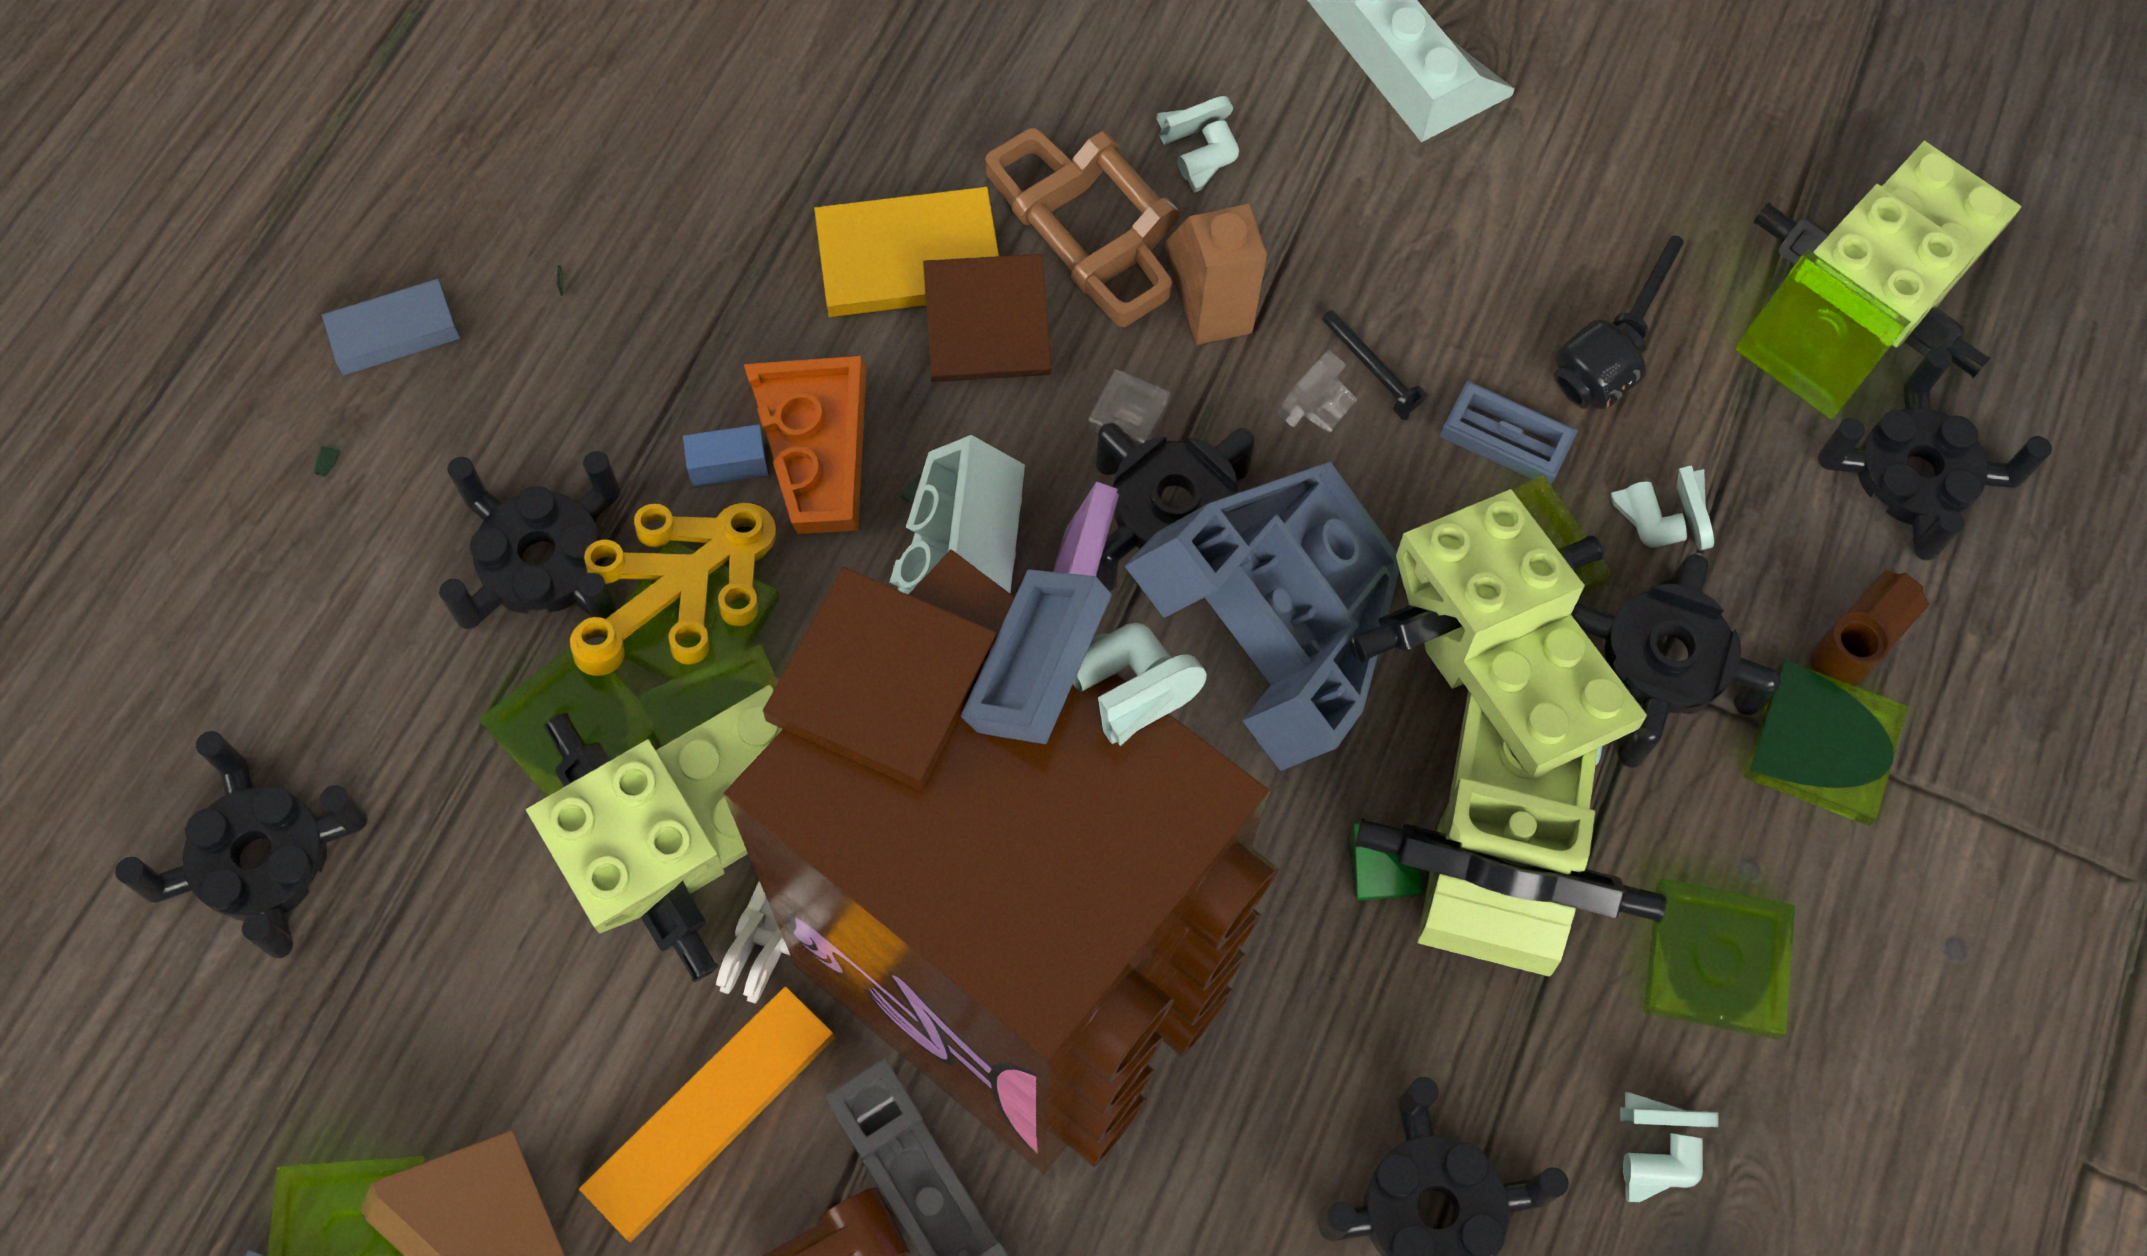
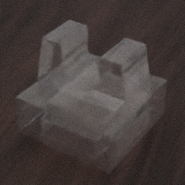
(1319, 395)
(1131, 405)

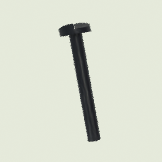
(1651, 287)
(1406, 398)

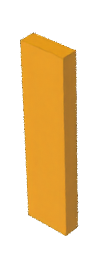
(706, 1114)

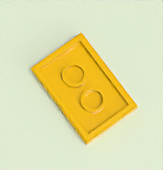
(878, 247)

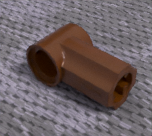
(1869, 628)
(851, 1228)

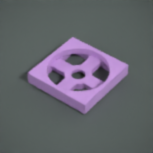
(1087, 532)

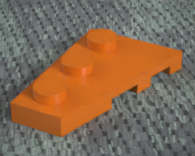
(815, 437)

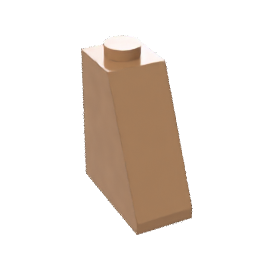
(1218, 272)
(464, 1205)

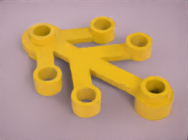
(677, 577)

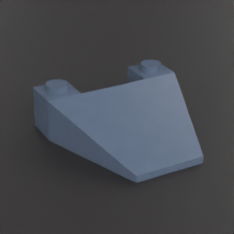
(1292, 580)

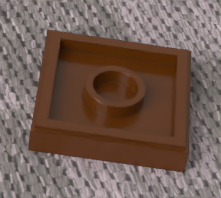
(987, 317)
(880, 678)

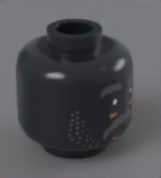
(1600, 364)

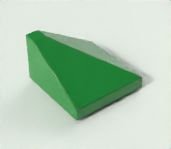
(1380, 874)

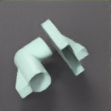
(1208, 117)
(1641, 508)
(1157, 690)
(1654, 1173)

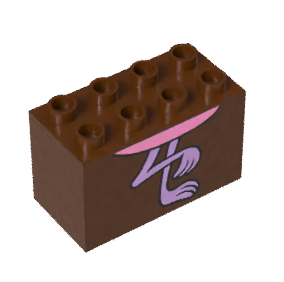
(1025, 909)

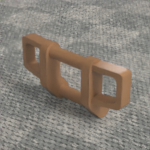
(1069, 181)

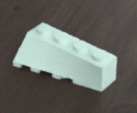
(1413, 62)
(968, 505)

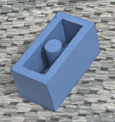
(725, 455)

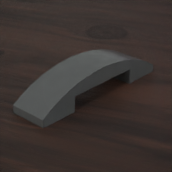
(910, 1166)

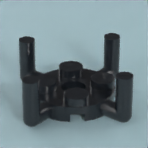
(1946, 442)
(1154, 465)
(516, 525)
(1670, 685)
(226, 827)
(1441, 1165)

